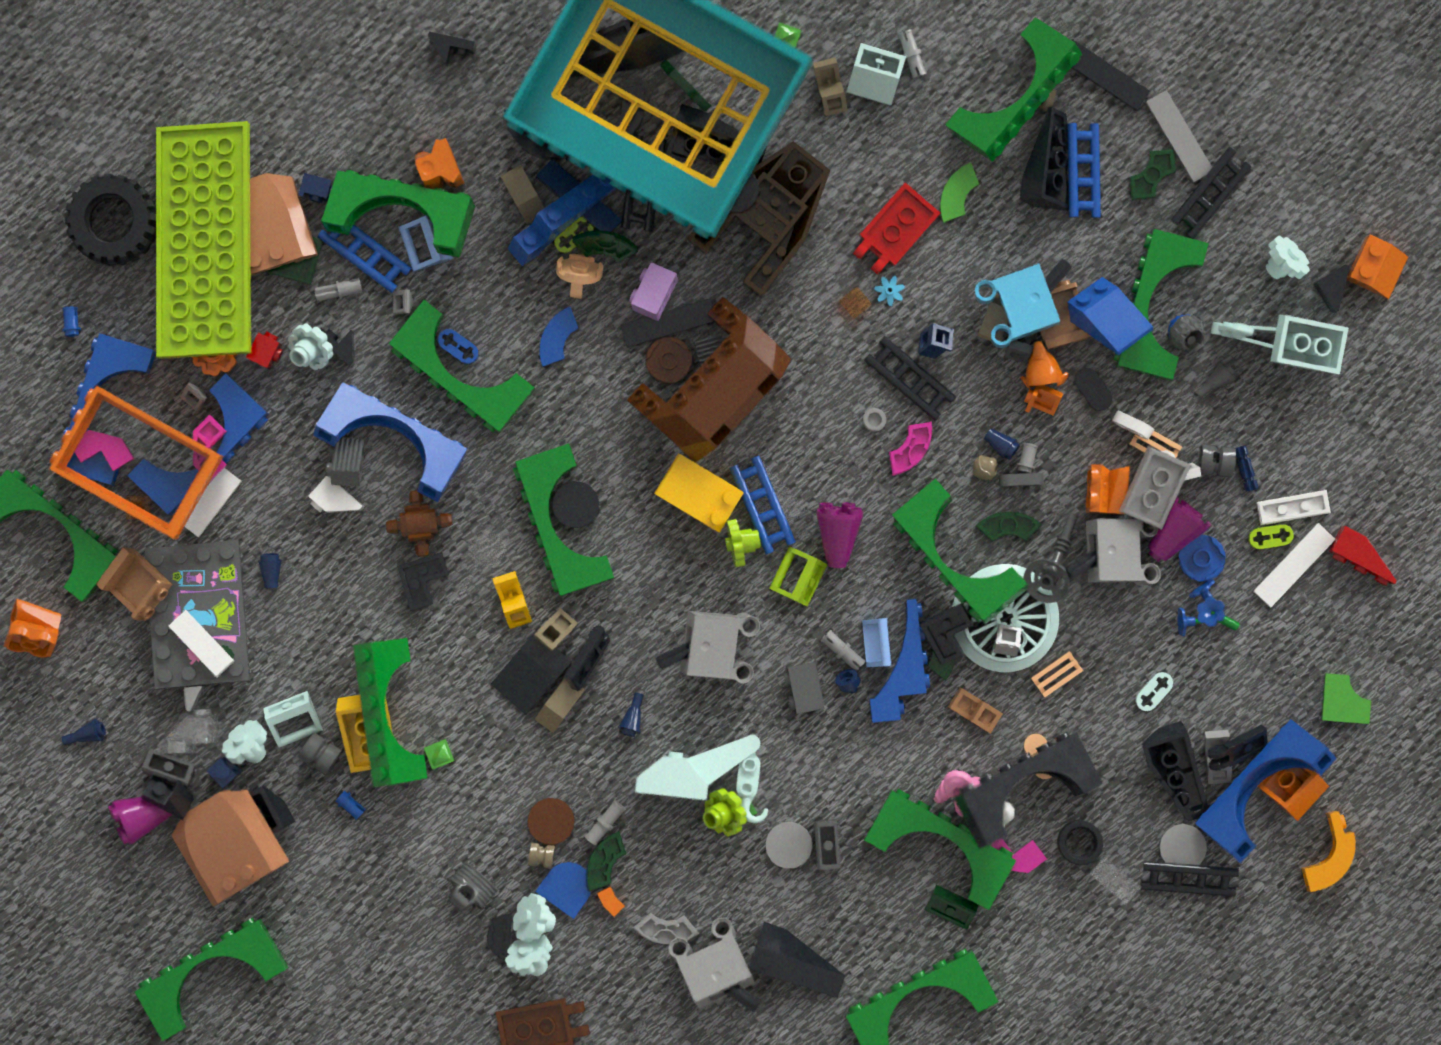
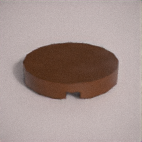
(666, 366)
(551, 821)

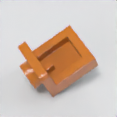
(1043, 399)

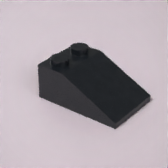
(530, 674)

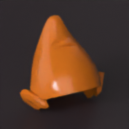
(1043, 368)

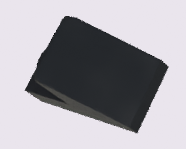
(445, 43)
(344, 348)
(170, 798)

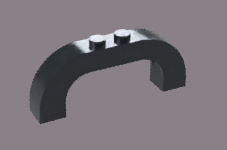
(544, 153)

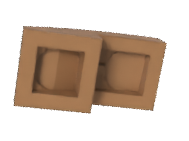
(975, 710)

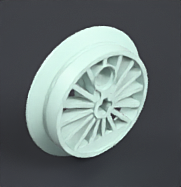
(1025, 660)

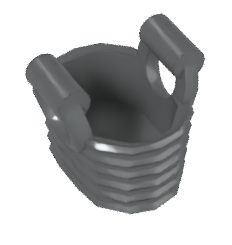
(475, 883)

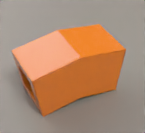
(610, 901)

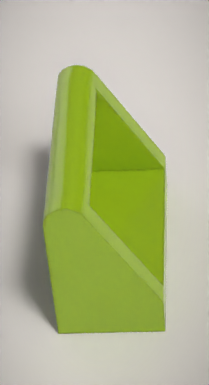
(808, 580)

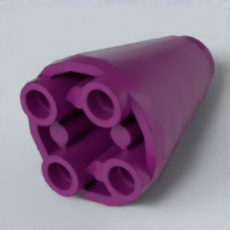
(838, 531)
(136, 818)

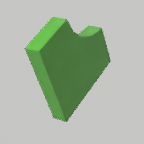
(1342, 703)

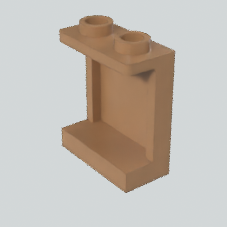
(1065, 332)
(135, 583)

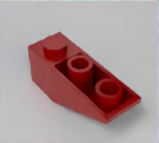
(1359, 551)

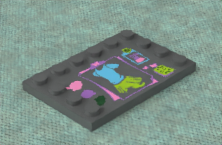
(210, 587)

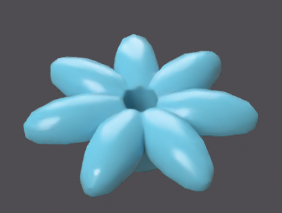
(889, 295)

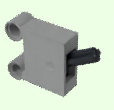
(1115, 553)
(711, 646)
(716, 969)

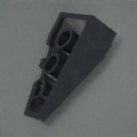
(682, 143)
(1045, 175)
(1174, 765)
(272, 808)
(791, 960)

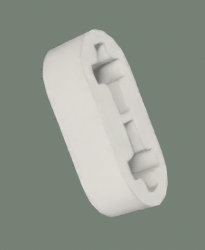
(1133, 425)

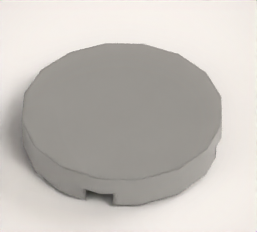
(788, 845)
(1182, 845)

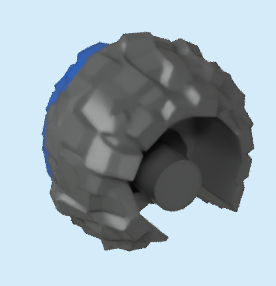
(1185, 329)

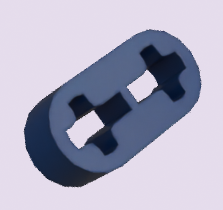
(454, 351)

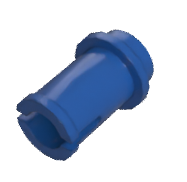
(70, 321)
(350, 805)

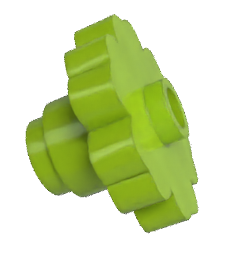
(740, 542)
(724, 812)

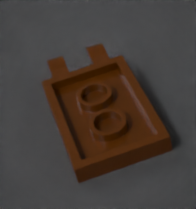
(540, 1023)

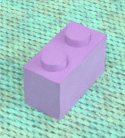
(653, 291)

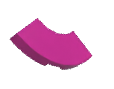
(913, 448)

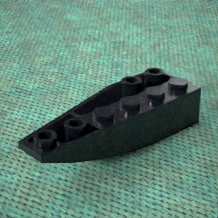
(644, 50)

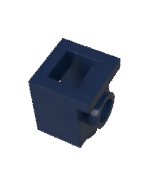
(315, 187)
(935, 341)
(224, 772)

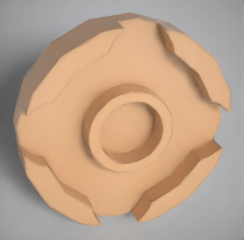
(579, 272)

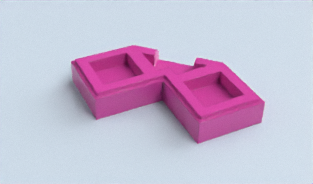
(208, 434)
(112, 447)
(1026, 858)

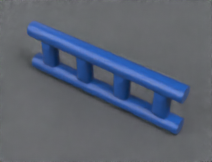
(1094, 161)
(367, 267)
(775, 512)

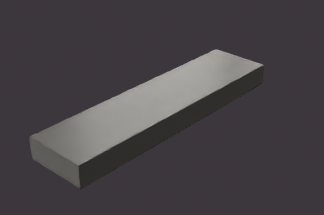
(1179, 136)

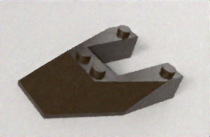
(782, 214)

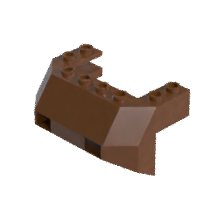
(720, 390)

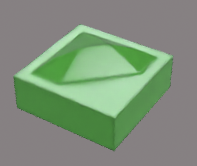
(788, 34)
(439, 754)

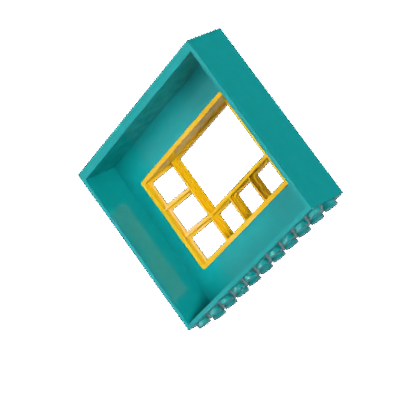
(631, 164)

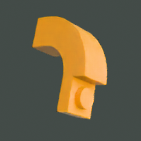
(1337, 862)

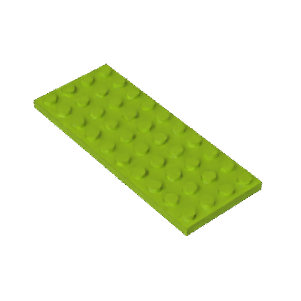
(203, 240)

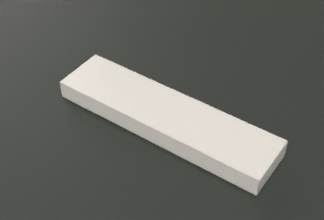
(1294, 565)

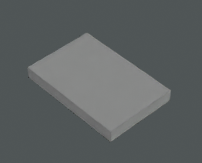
(1154, 487)

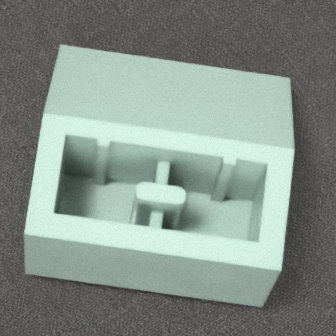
(876, 74)

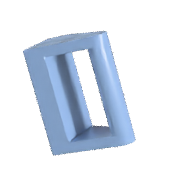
(428, 230)
(876, 642)

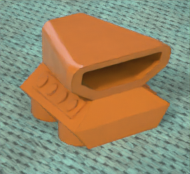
(438, 166)
(1106, 489)
(32, 629)

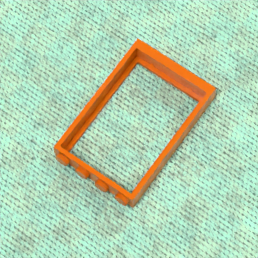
(72, 439)

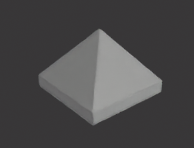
(408, 302)
(196, 391)

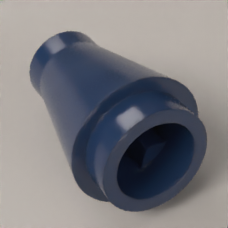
(1002, 444)
(270, 569)

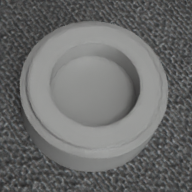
(874, 419)

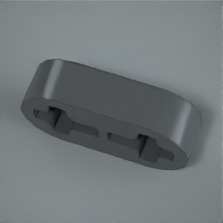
(1024, 479)

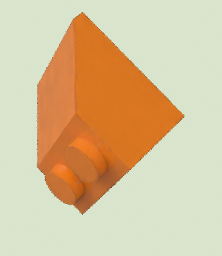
(1377, 266)
(1294, 790)

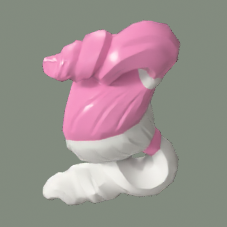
(957, 779)

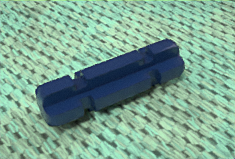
(1246, 469)

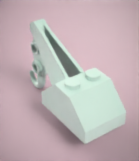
(1296, 342)
(691, 776)

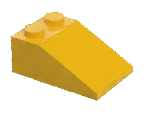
(698, 493)
(353, 731)

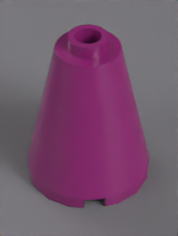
(1179, 530)

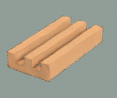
(1174, 445)
(1073, 663)

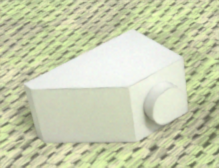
(333, 498)

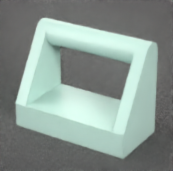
(288, 709)

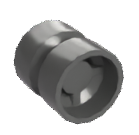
(1224, 463)
(319, 753)

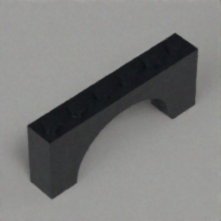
(984, 802)

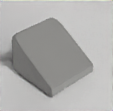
(1007, 640)
(191, 696)

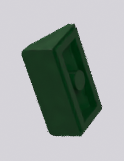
(951, 907)

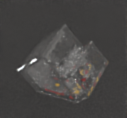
(194, 728)

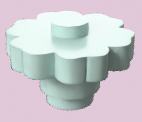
(1286, 259)
(309, 347)
(246, 743)
(532, 918)
(529, 957)

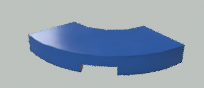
(555, 335)

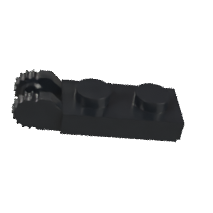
(587, 658)
(1238, 748)

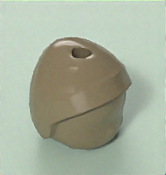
(985, 467)

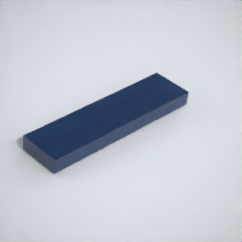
(561, 182)

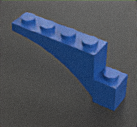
(558, 217)
(908, 673)

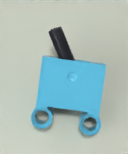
(1025, 300)

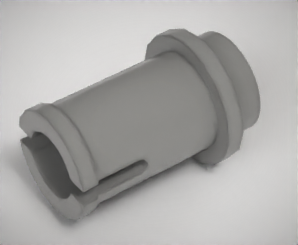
(1027, 458)

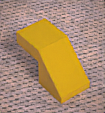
(512, 600)

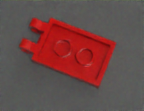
(896, 227)

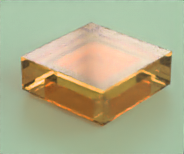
(855, 302)

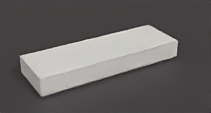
(212, 501)
(1293, 507)
(201, 643)

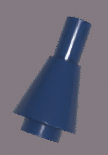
(631, 721)
(88, 733)

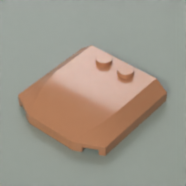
(277, 224)
(227, 844)

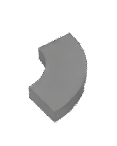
(665, 931)

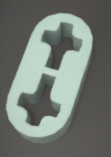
(1149, 687)

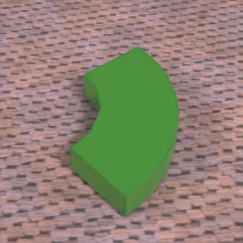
(955, 192)

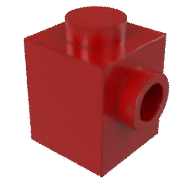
(265, 350)

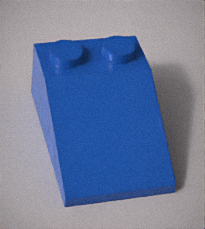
(1108, 316)

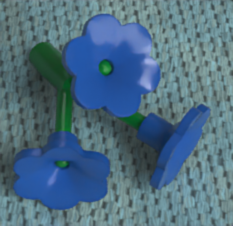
(1209, 611)

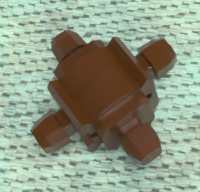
(419, 523)

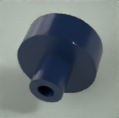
(848, 681)

